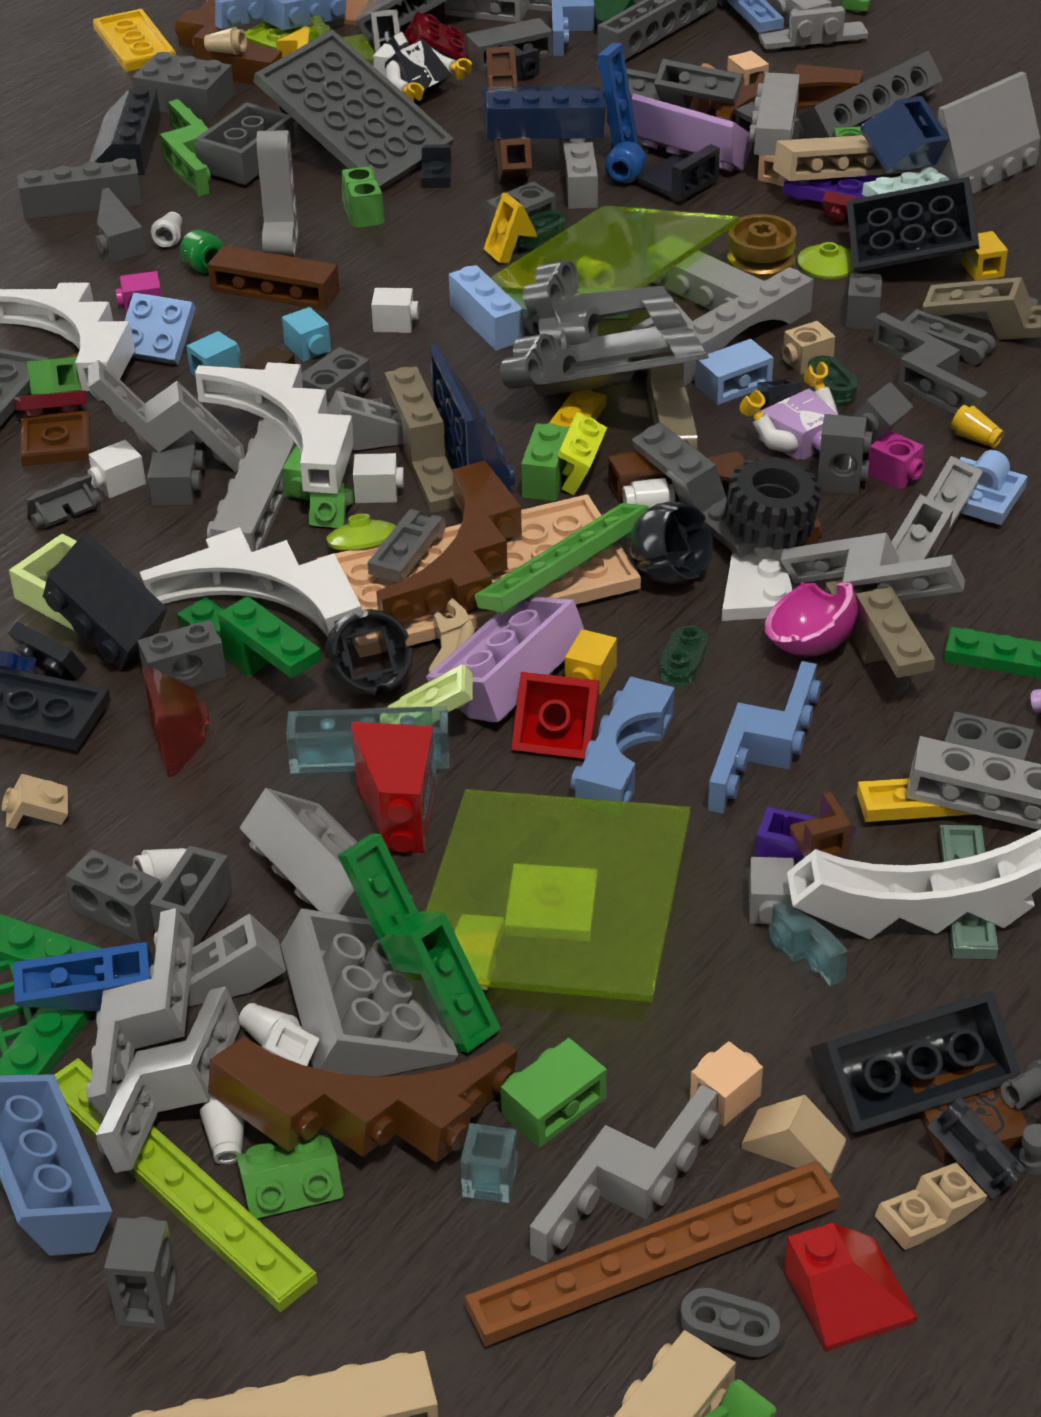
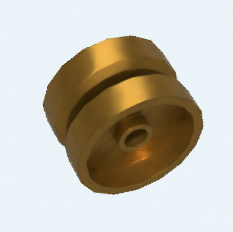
(762, 245)

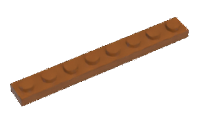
(650, 1253)

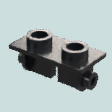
(976, 1148)

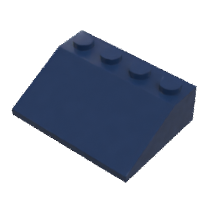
(543, 112)
(465, 427)

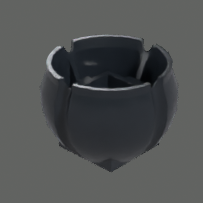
(671, 543)
(393, 647)

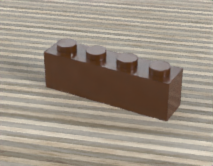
(274, 277)

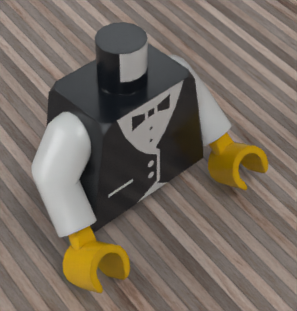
(420, 68)

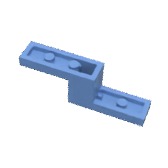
(280, 13)
(759, 14)
(570, 16)
(763, 737)

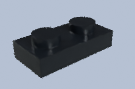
(55, 656)

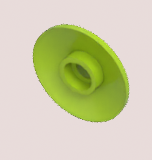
(826, 261)
(360, 533)

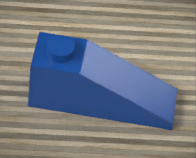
(79, 978)

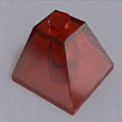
(175, 718)

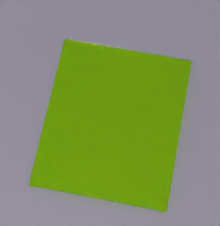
(619, 248)
(561, 891)

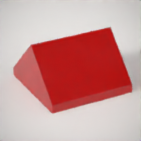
(555, 715)

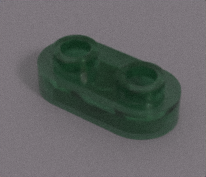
(547, 226)
(839, 379)
(683, 655)

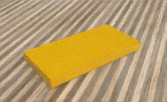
(131, 38)

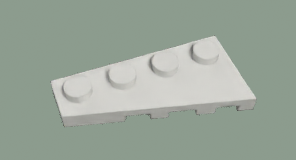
(755, 584)

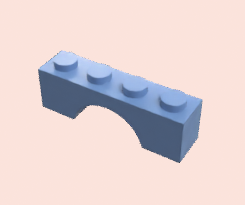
(637, 716)

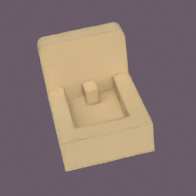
(35, 799)

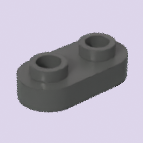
(731, 1322)

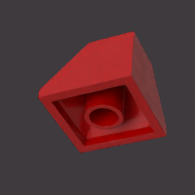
(845, 1285)

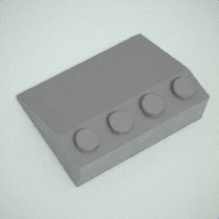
(990, 133)
(356, 1003)

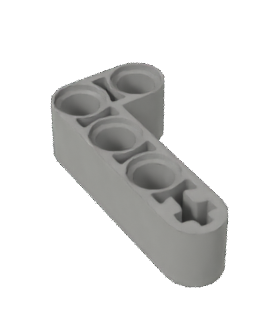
(277, 192)

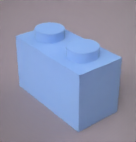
(733, 371)

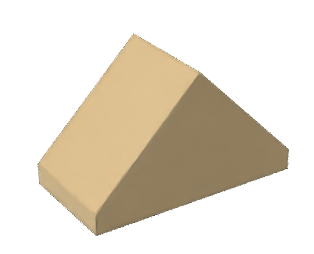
(795, 1135)

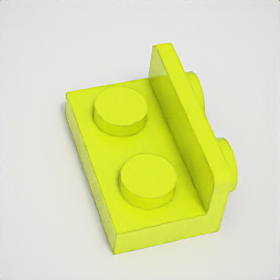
(580, 449)

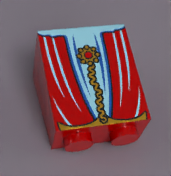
(396, 780)

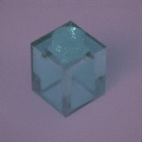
(489, 1163)

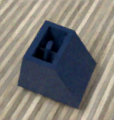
(905, 135)

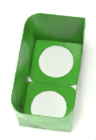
(363, 210)

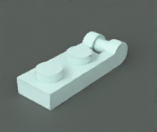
(907, 180)

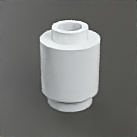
(648, 492)

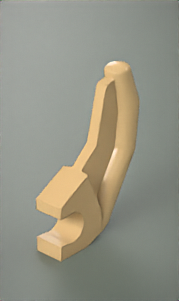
(451, 631)

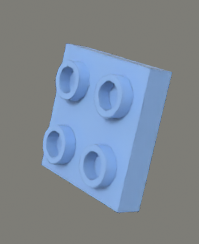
(159, 327)
(996, 490)

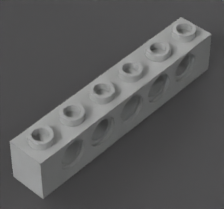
(976, 782)

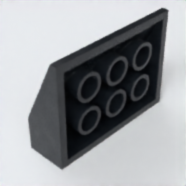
(912, 224)

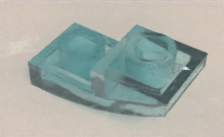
(805, 937)

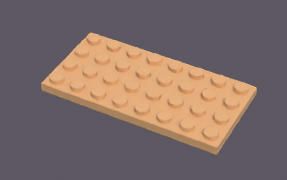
(542, 527)

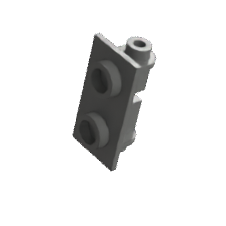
(47, 506)

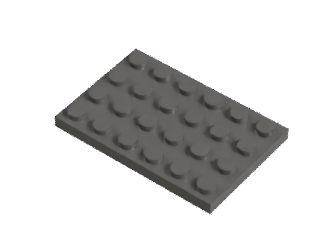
(351, 108)

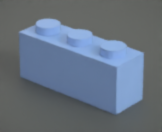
(485, 307)

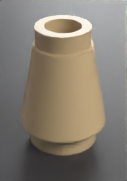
(226, 41)

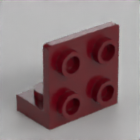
(443, 38)

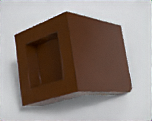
(825, 833)

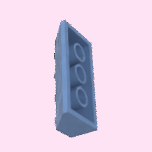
(48, 1168)

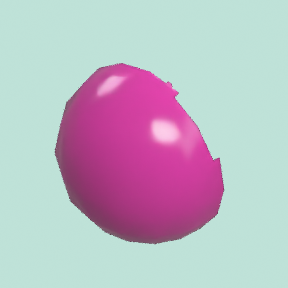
(812, 621)

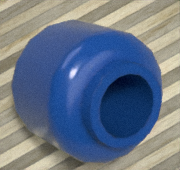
(625, 162)

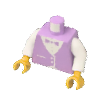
(796, 422)

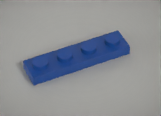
(617, 94)

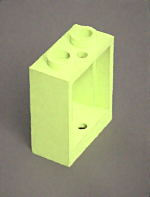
(31, 574)

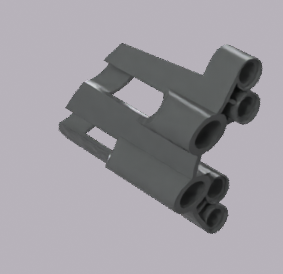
(568, 349)

